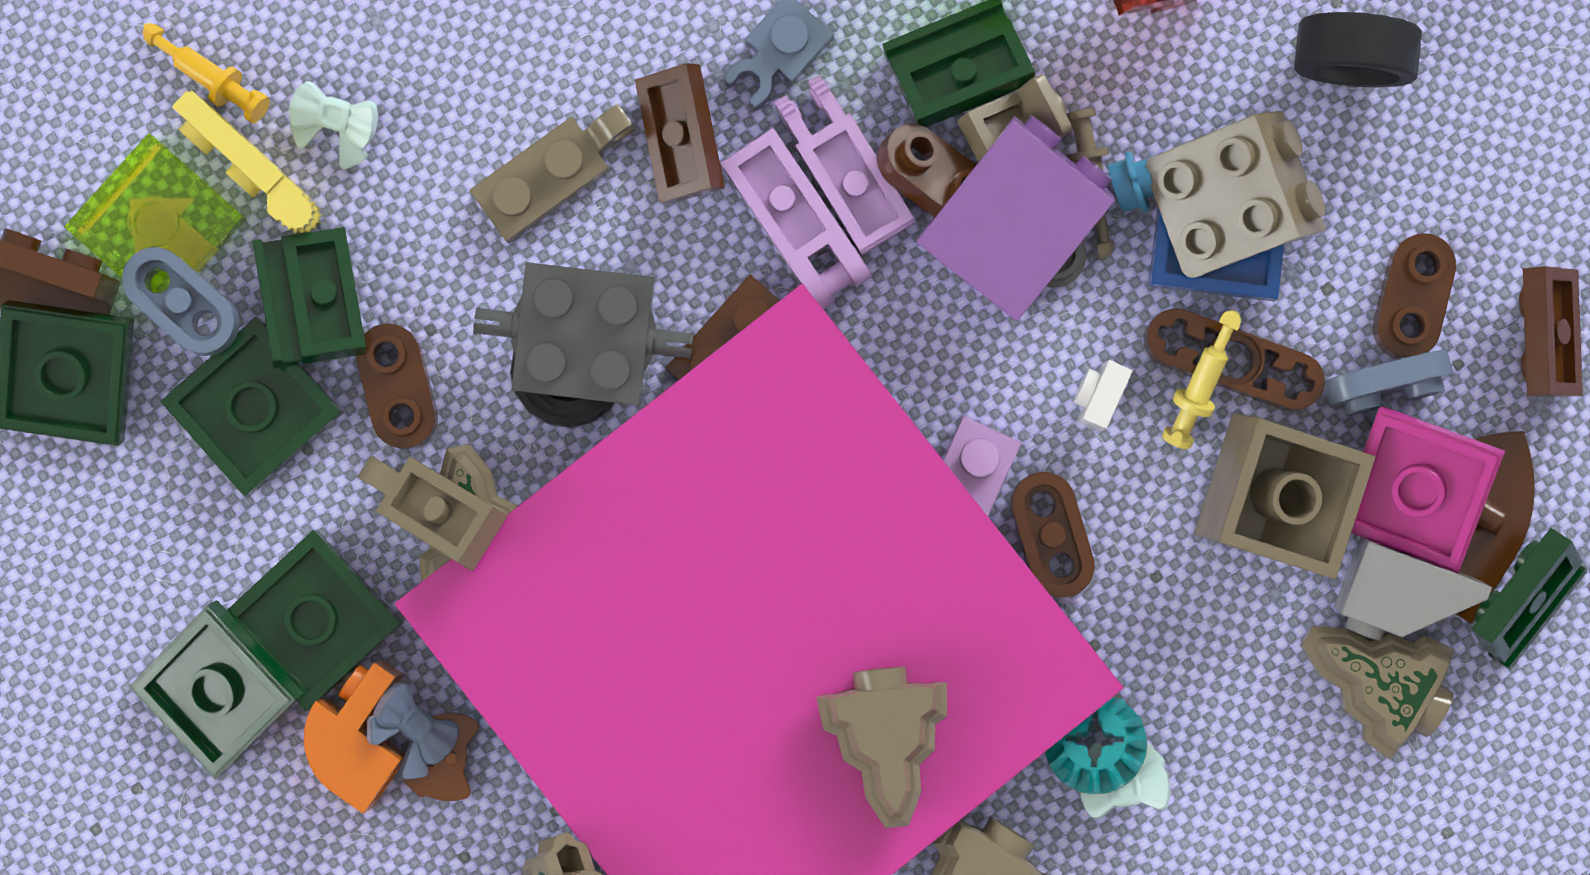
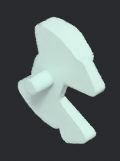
(355, 123)
(1148, 787)

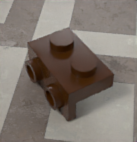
(53, 282)

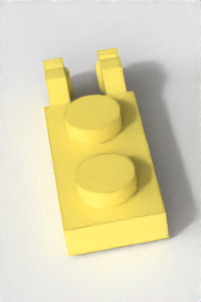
(250, 167)

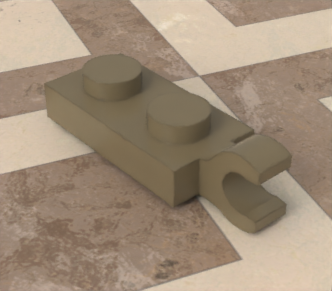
(549, 172)
(435, 509)

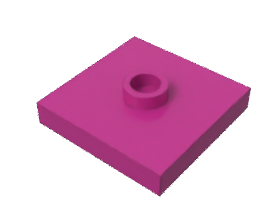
(1424, 488)

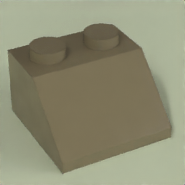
(1284, 495)

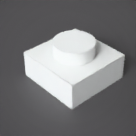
(1100, 394)

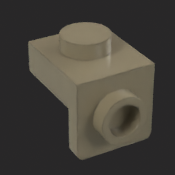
(1034, 99)

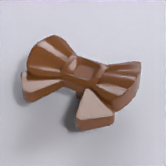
(446, 779)

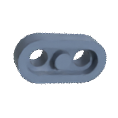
(182, 303)
(1363, 388)

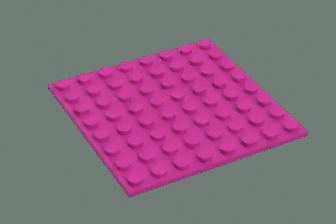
(717, 568)

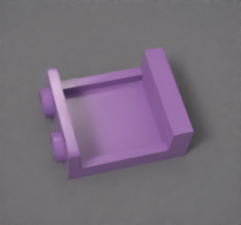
(1018, 216)

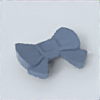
(428, 737)

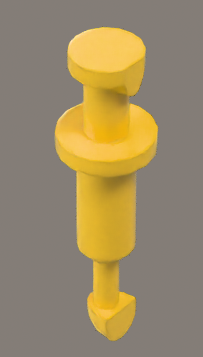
(222, 84)

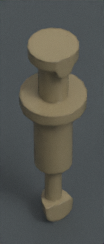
(1086, 146)

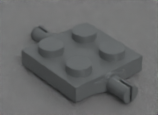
(583, 333)

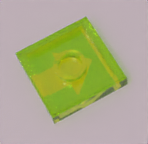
(155, 204)

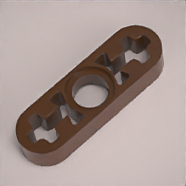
(1272, 390)

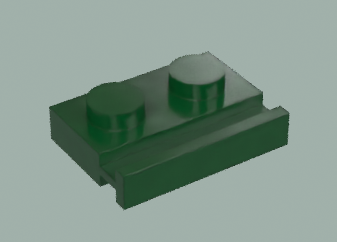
(958, 62)
(309, 297)
(1541, 583)

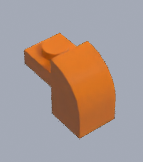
(338, 739)

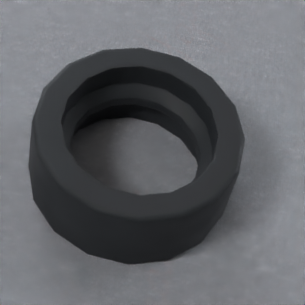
(1358, 49)

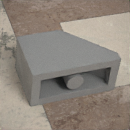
(1401, 592)

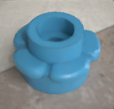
(1131, 183)

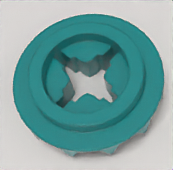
(1117, 762)

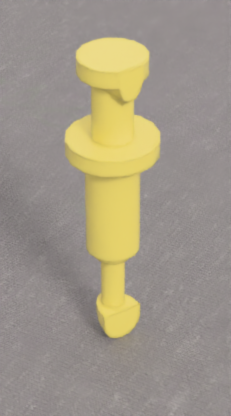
(1196, 397)

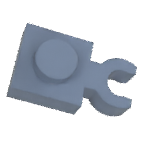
(784, 44)

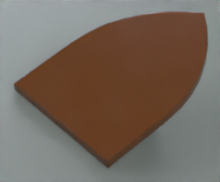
(1504, 516)

